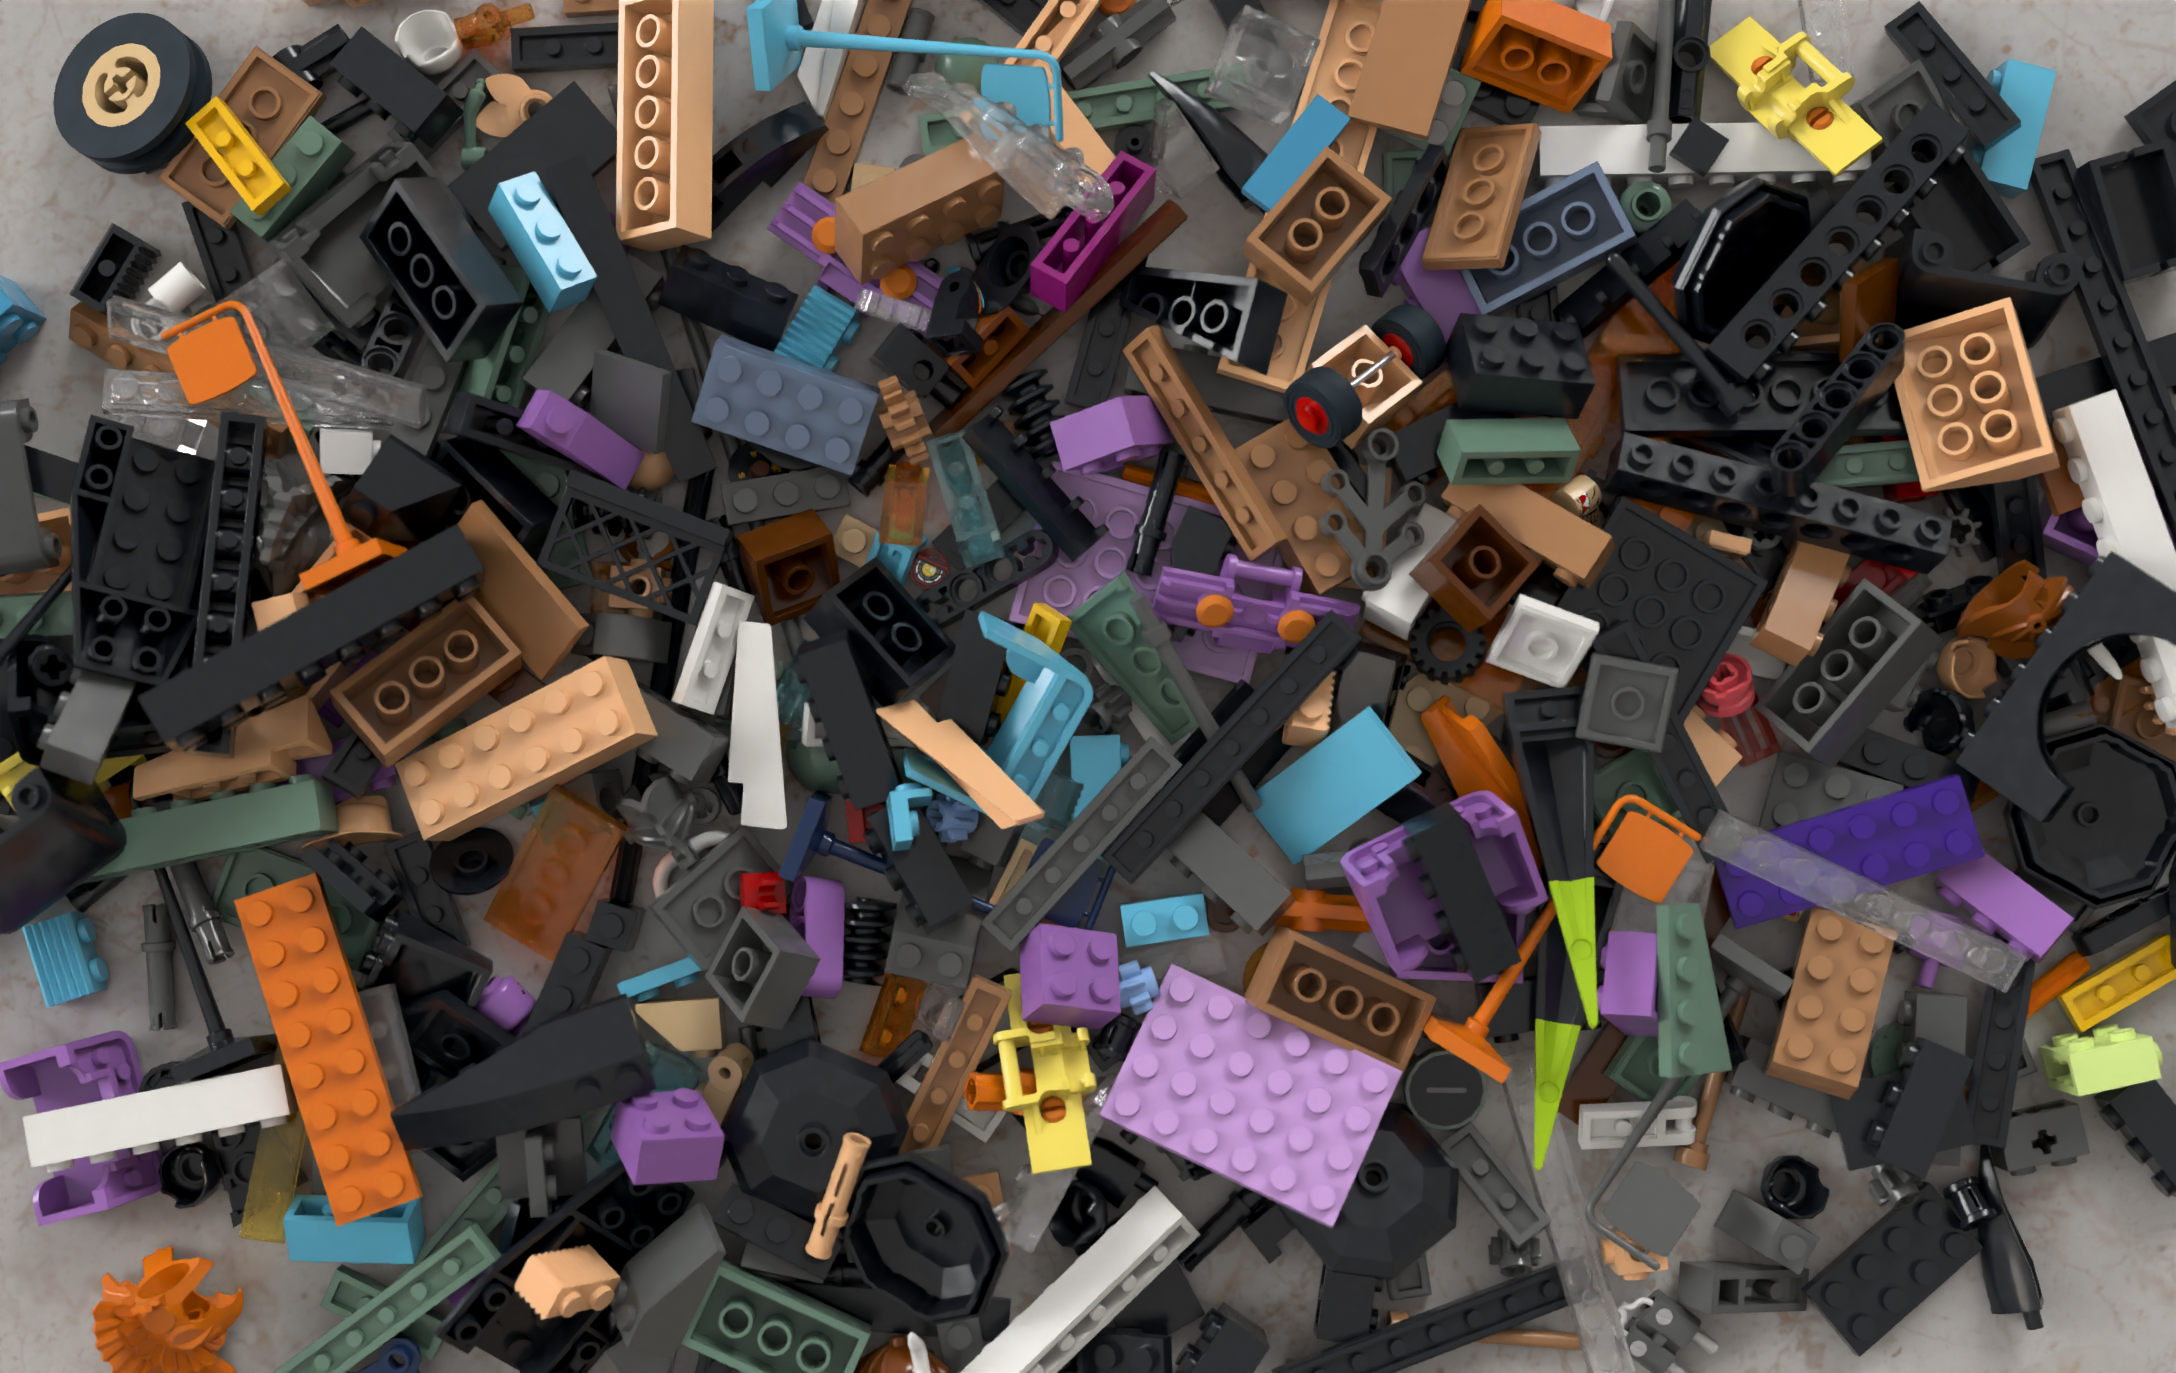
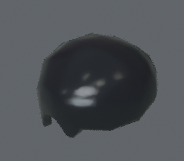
(189, 1174)
(1793, 1188)
(1080, 1215)

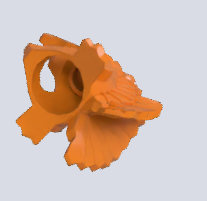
(164, 1320)

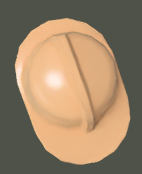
(360, 823)

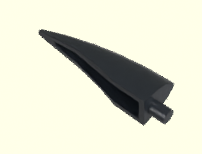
(1227, 144)
(1112, 1170)
(2005, 1261)

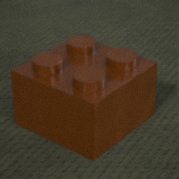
(1474, 568)

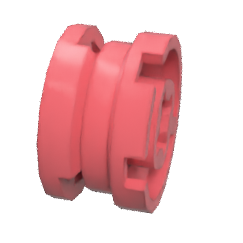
(1728, 688)

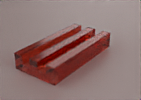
(1765, 729)

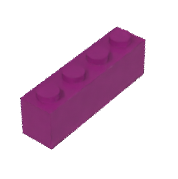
(1085, 243)

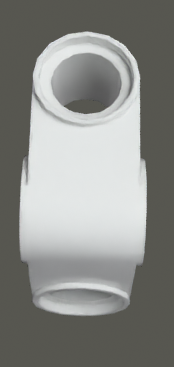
(181, 292)

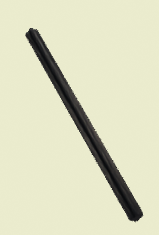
(662, 682)

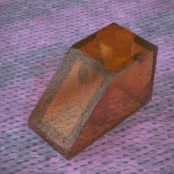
(905, 504)

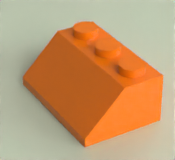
(1538, 50)

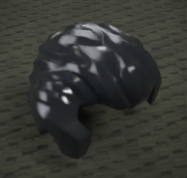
(1942, 718)

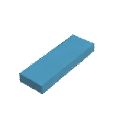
(1303, 142)

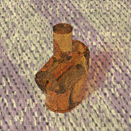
(490, 24)

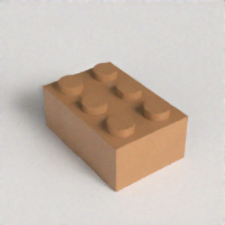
(1316, 226)

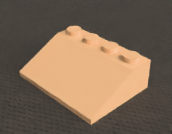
(1973, 401)

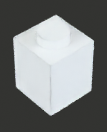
(346, 450)

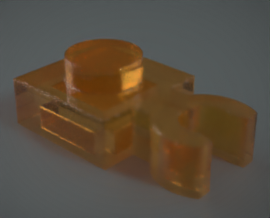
(1435, 394)

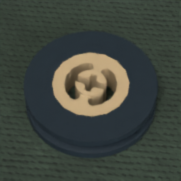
(107, 74)

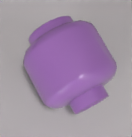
(506, 1004)

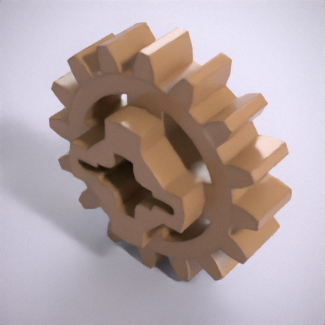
(904, 420)

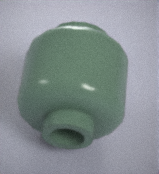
(1644, 205)

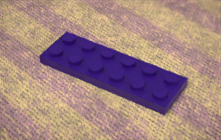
(1877, 839)

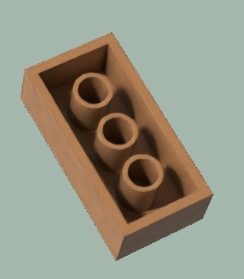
(916, 210)
(1289, 479)
(426, 680)
(1339, 998)
(1830, 1004)

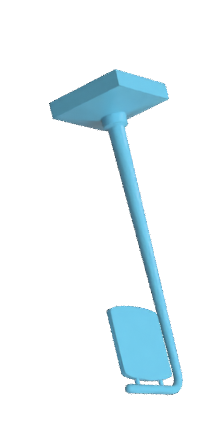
(779, 38)

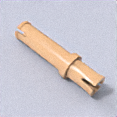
(832, 1212)

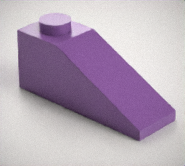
(580, 438)

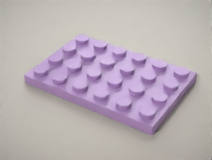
(1120, 507)
(1250, 1096)

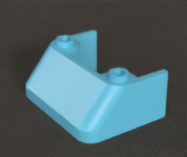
(1037, 723)

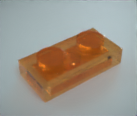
(892, 1014)

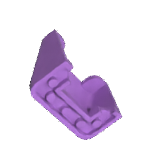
(1394, 901)
(73, 1076)

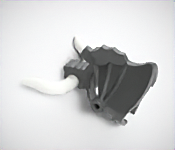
(662, 823)

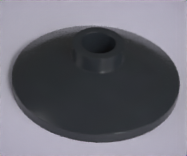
(472, 862)

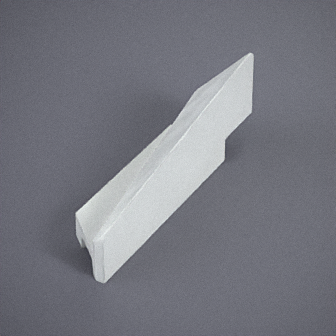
(823, 66)
(755, 730)

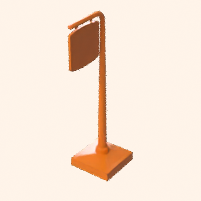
(218, 361)
(1639, 857)

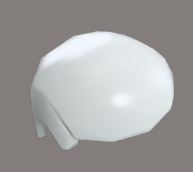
(429, 41)

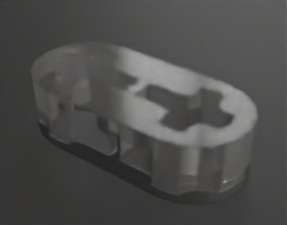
(892, 310)

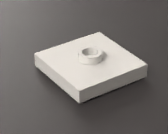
(1542, 642)

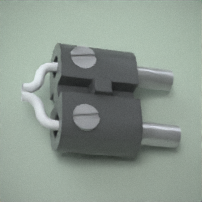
(1661, 1331)

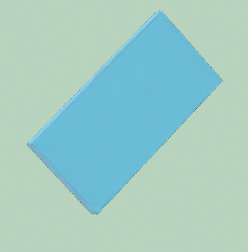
(1333, 785)

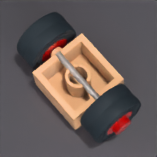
(1365, 378)

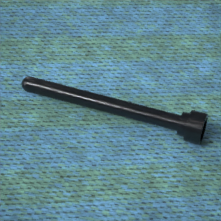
(1730, 395)

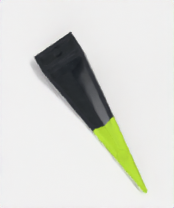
(1559, 798)
(1559, 1003)

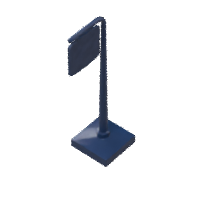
(813, 839)

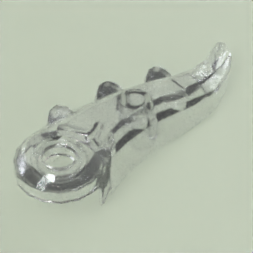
(1015, 150)
(1039, 1195)

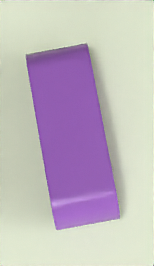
(818, 917)

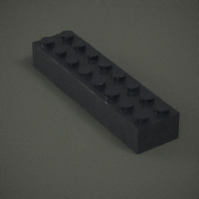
(313, 639)

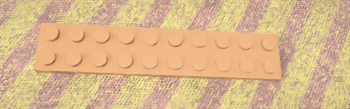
(1334, 77)

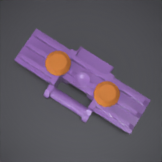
(809, 226)
(1240, 621)

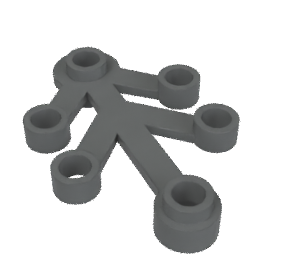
(1372, 516)

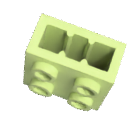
(2100, 1060)

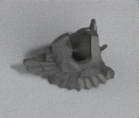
(293, 525)

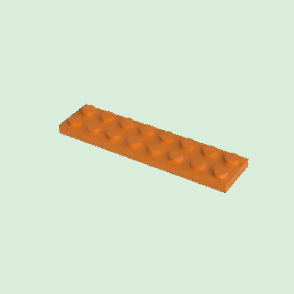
(327, 1048)

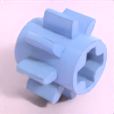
(951, 818)
(1137, 987)

